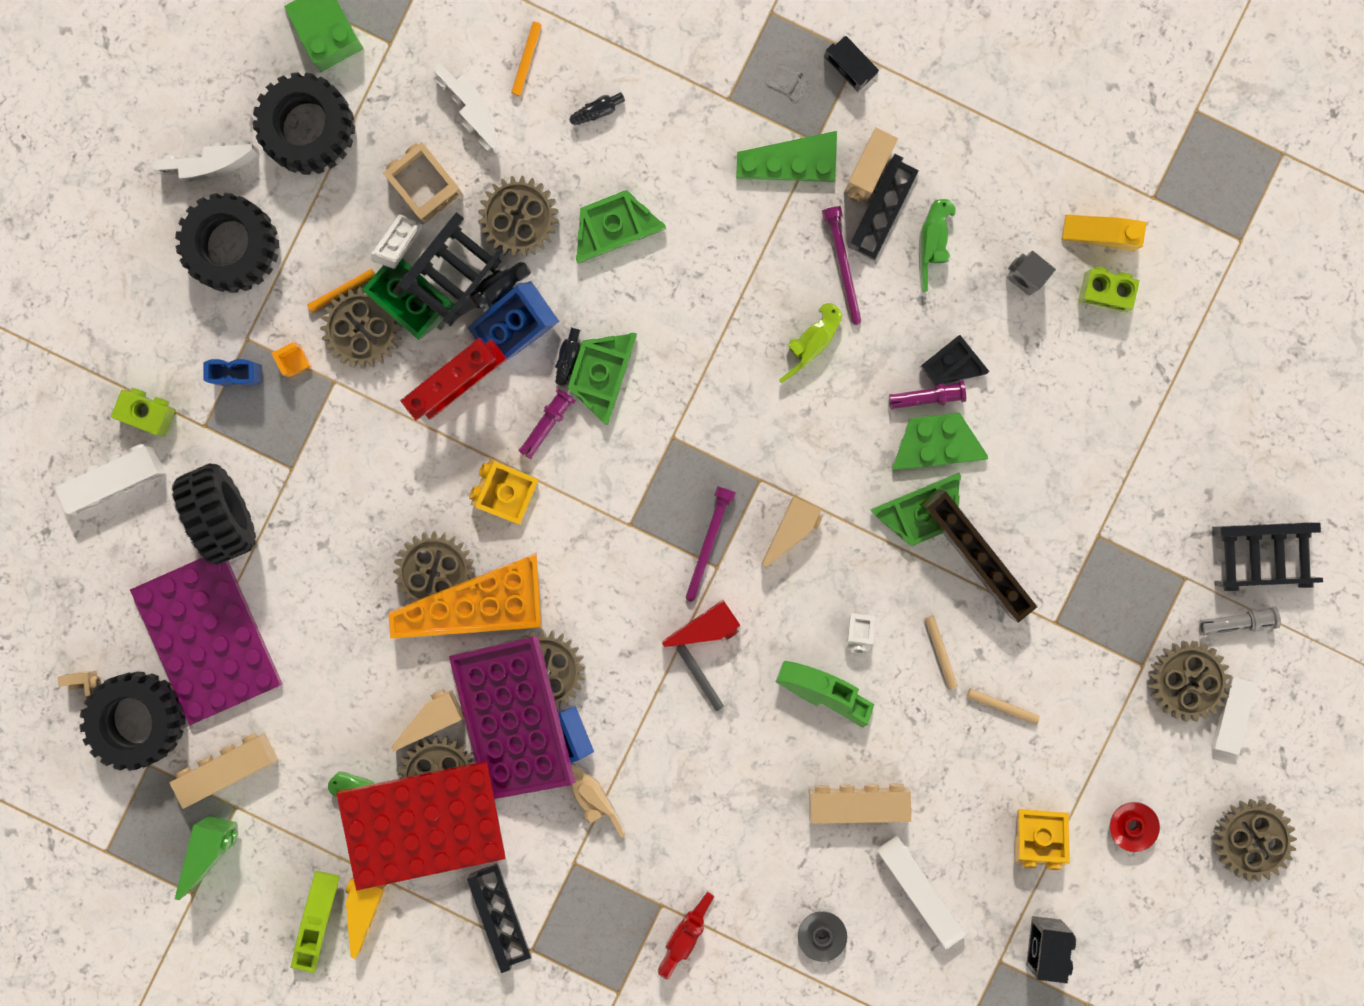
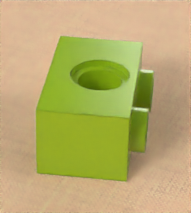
(128, 411)

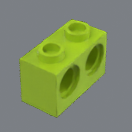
(1108, 295)

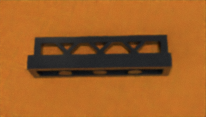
(876, 201)
(490, 921)

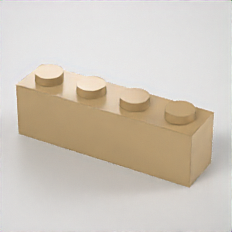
(224, 770)
(859, 804)

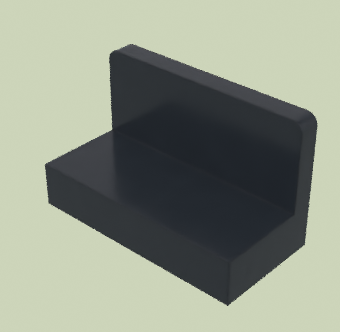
(851, 63)

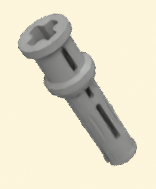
(1251, 620)

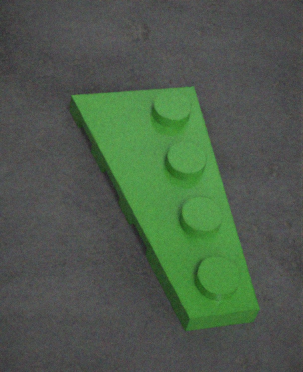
(793, 160)

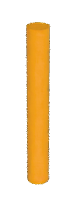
(526, 58)
(334, 294)

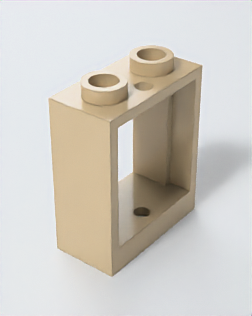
(870, 166)
(436, 203)

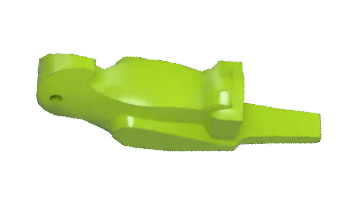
(815, 338)

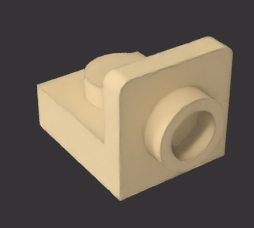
(86, 680)

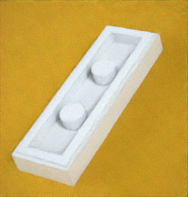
(396, 241)
(1234, 715)

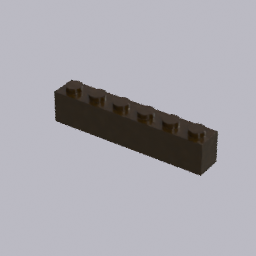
(978, 555)

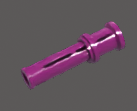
(939, 394)
(553, 413)

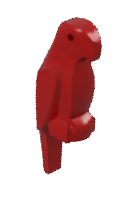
(684, 937)

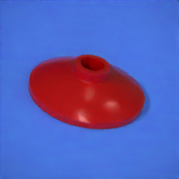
(1142, 835)

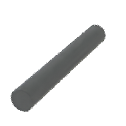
(700, 677)

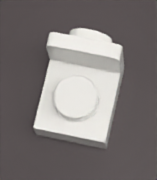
(860, 633)

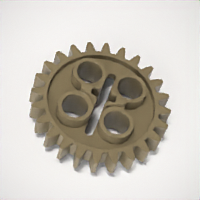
(497, 209)
(347, 344)
(412, 565)
(1177, 662)
(566, 674)
(435, 754)
(1272, 826)

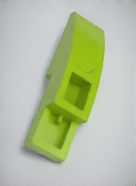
(315, 921)

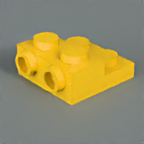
(503, 491)
(1042, 839)

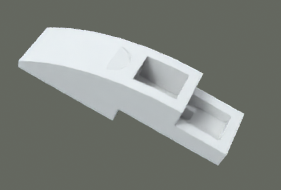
(475, 113)
(215, 162)

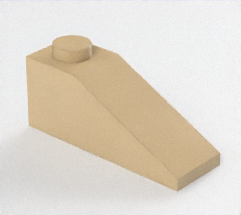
(795, 525)
(434, 716)

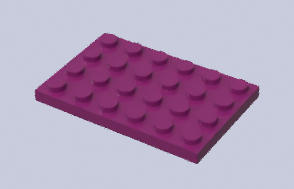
(206, 638)
(513, 717)

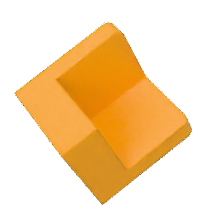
(291, 359)

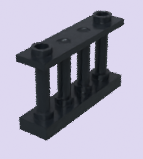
(439, 249)
(1278, 533)

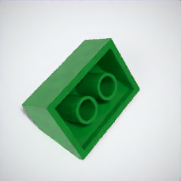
(408, 309)

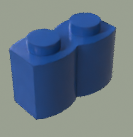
(234, 372)

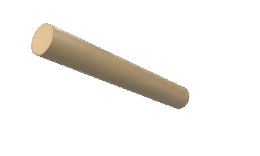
(941, 652)
(1003, 706)

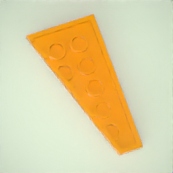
(490, 602)

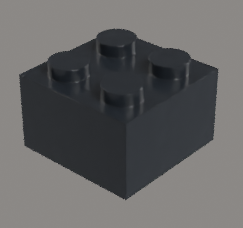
(1050, 950)

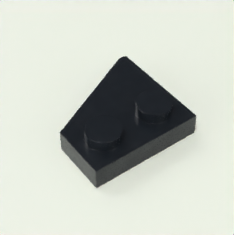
(954, 363)

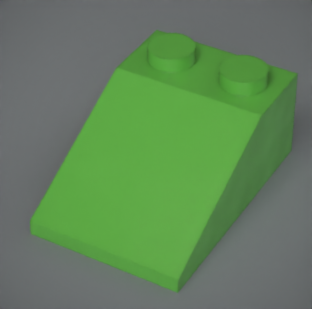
(324, 31)
(206, 846)

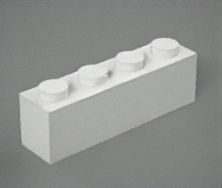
(110, 479)

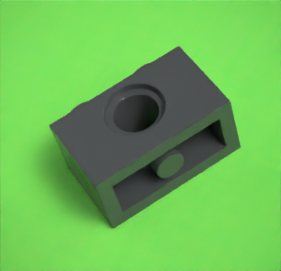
(1030, 272)

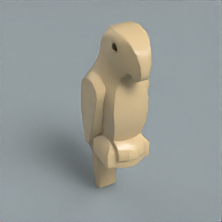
(593, 798)

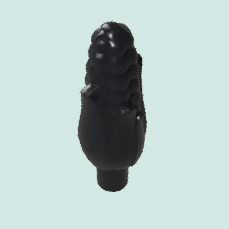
(598, 108)
(567, 357)

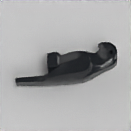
(494, 288)

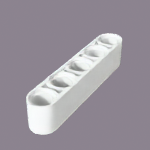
(921, 892)

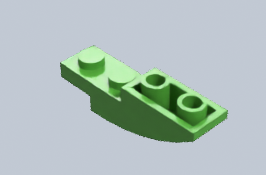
(827, 689)

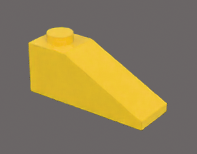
(1105, 231)
(360, 910)

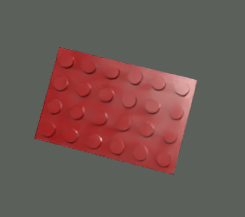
(421, 825)

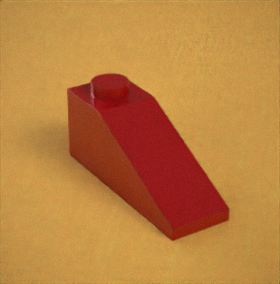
(708, 626)

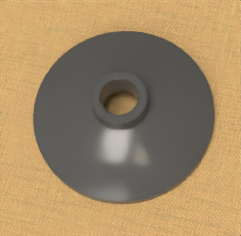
(823, 948)

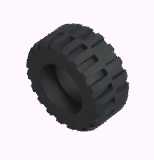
(281, 101)
(204, 220)
(213, 514)
(101, 728)

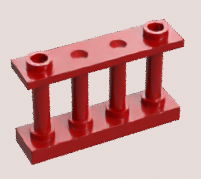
(454, 379)

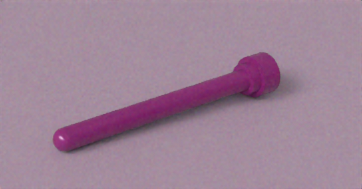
(833, 218)
(723, 498)

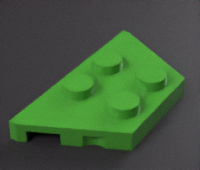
(613, 224)
(601, 372)
(937, 442)
(908, 518)

